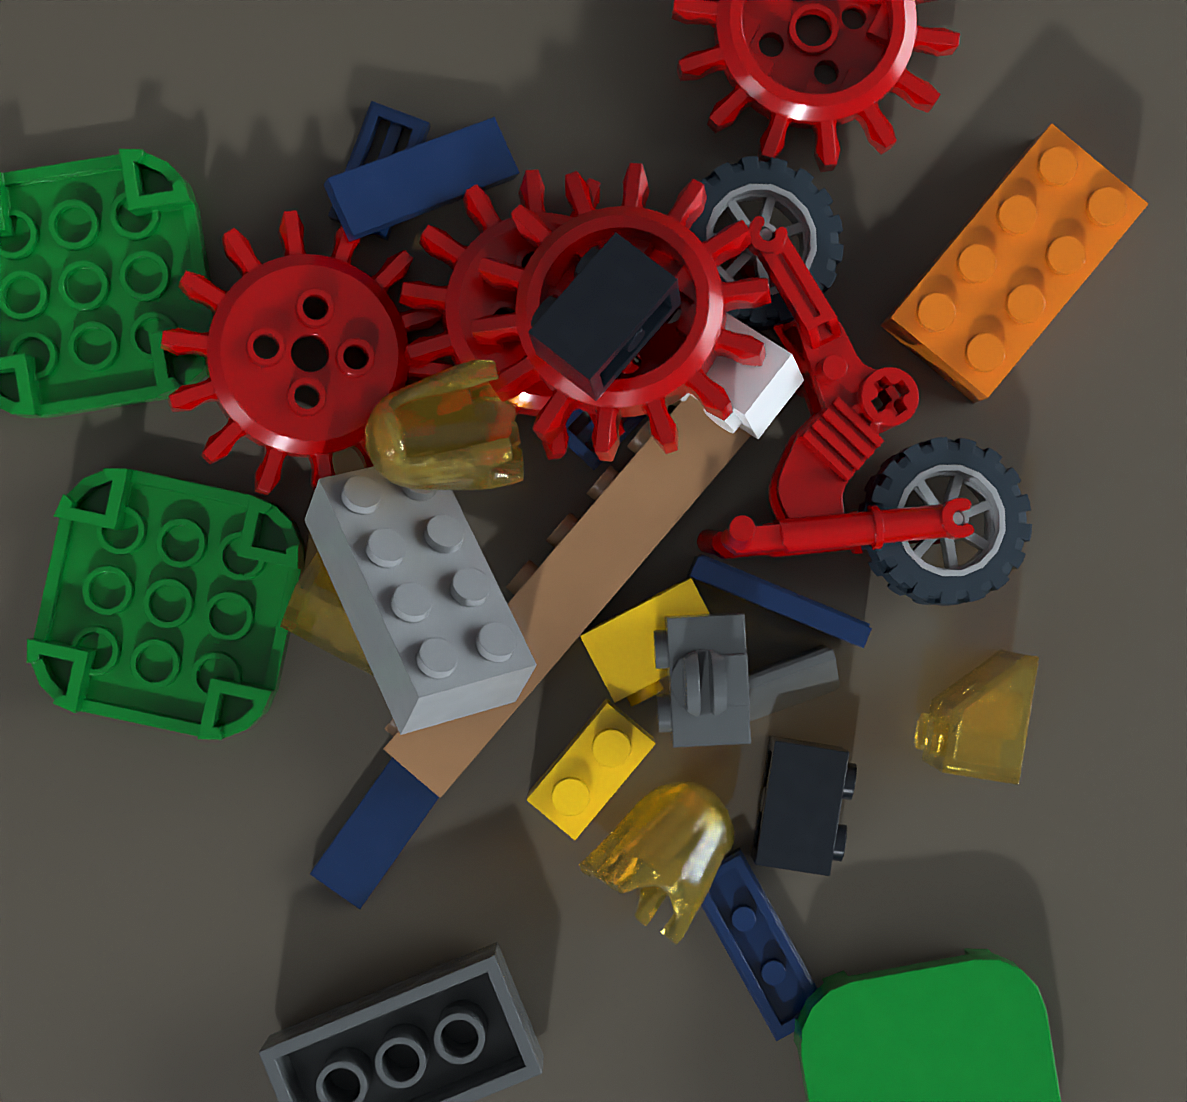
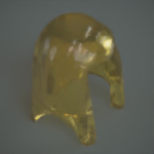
(447, 432)
(666, 848)

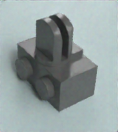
(705, 680)

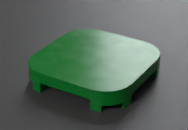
(94, 283)
(166, 603)
(928, 1035)

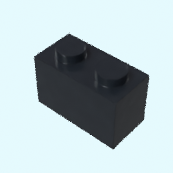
(604, 315)
(802, 806)

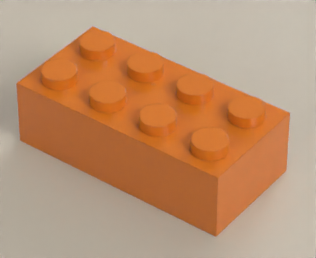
(1014, 264)

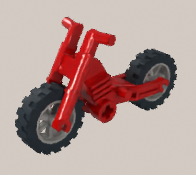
(845, 424)

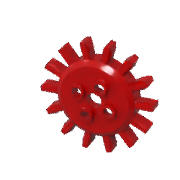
(784, 87)
(471, 298)
(269, 303)
(676, 355)

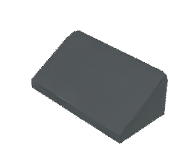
(792, 681)

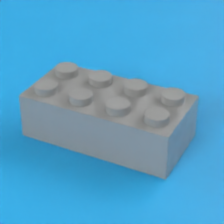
(418, 598)

